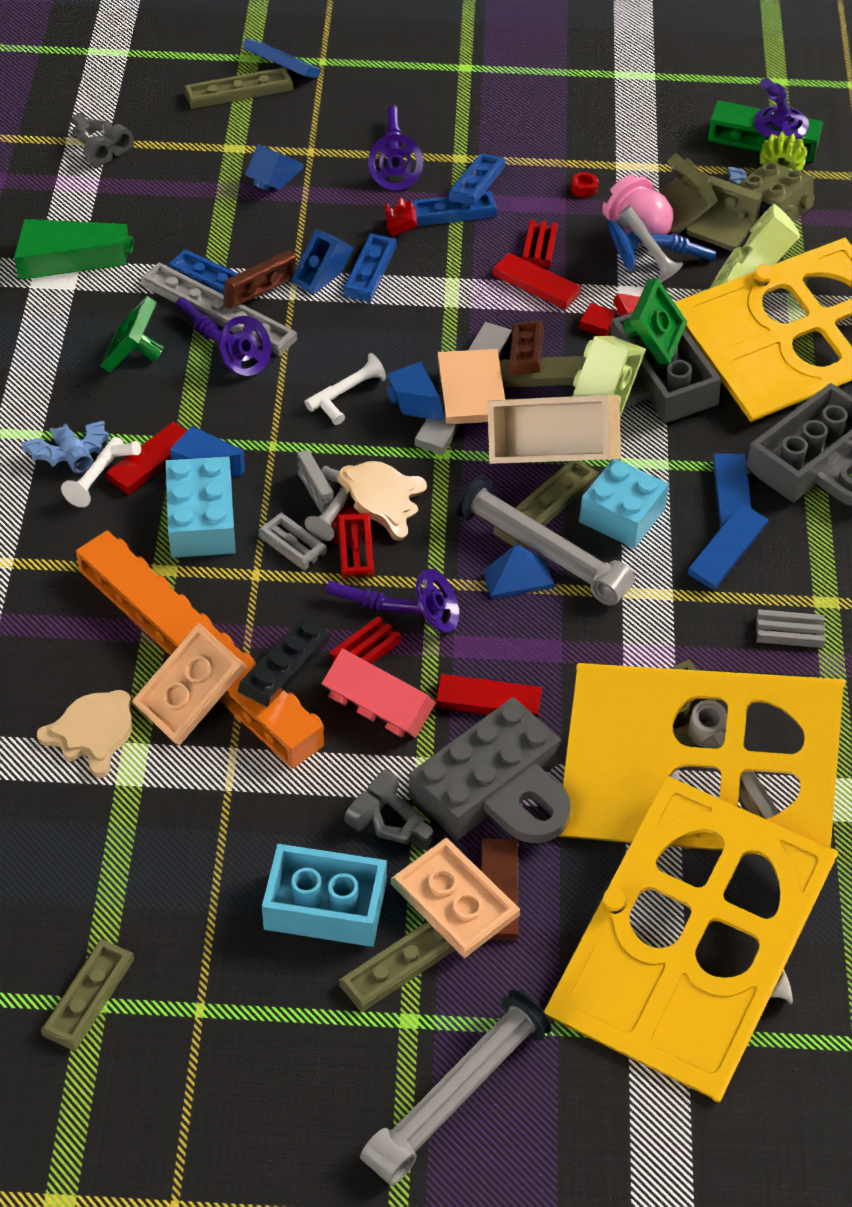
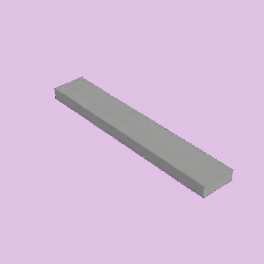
(210, 303)
(436, 434)

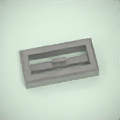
(314, 481)
(288, 544)
(790, 624)

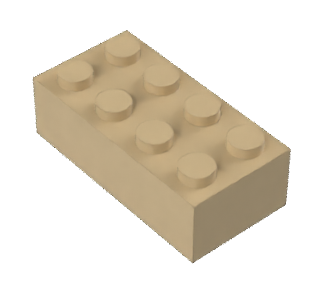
(554, 429)

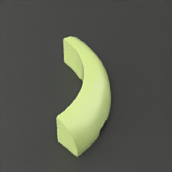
(766, 245)

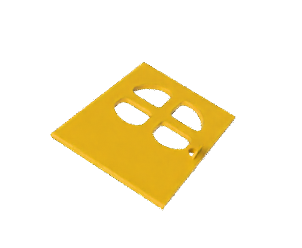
(755, 351)
(626, 746)
(659, 1000)

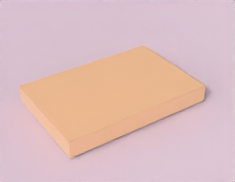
(468, 383)
(189, 684)
(455, 897)

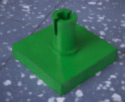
(656, 322)
(130, 336)

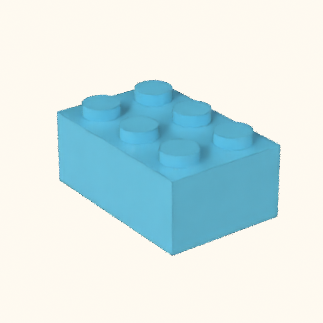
(200, 507)
(324, 895)

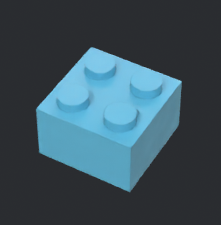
(623, 503)

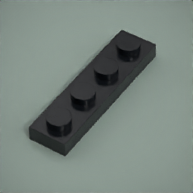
(284, 662)

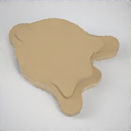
(383, 494)
(91, 728)

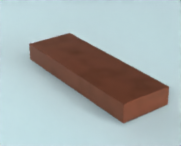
(259, 279)
(526, 348)
(500, 865)

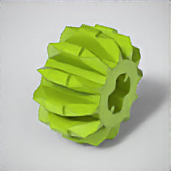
(784, 151)

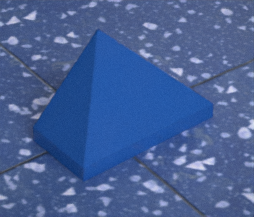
(517, 573)

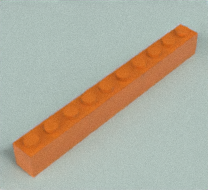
(168, 621)

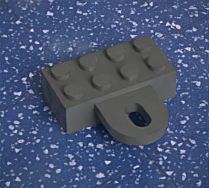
(674, 388)
(808, 448)
(491, 773)

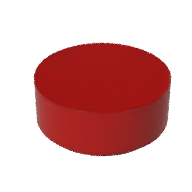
(584, 184)

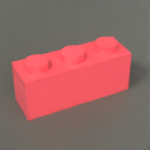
(378, 694)

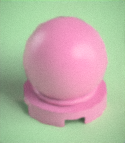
(647, 203)

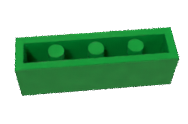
(734, 126)

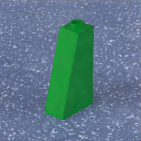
(70, 247)

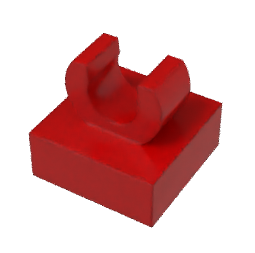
(400, 217)

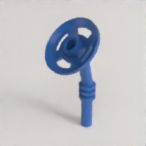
(629, 242)

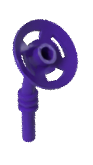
(782, 112)
(395, 160)
(240, 345)
(429, 603)

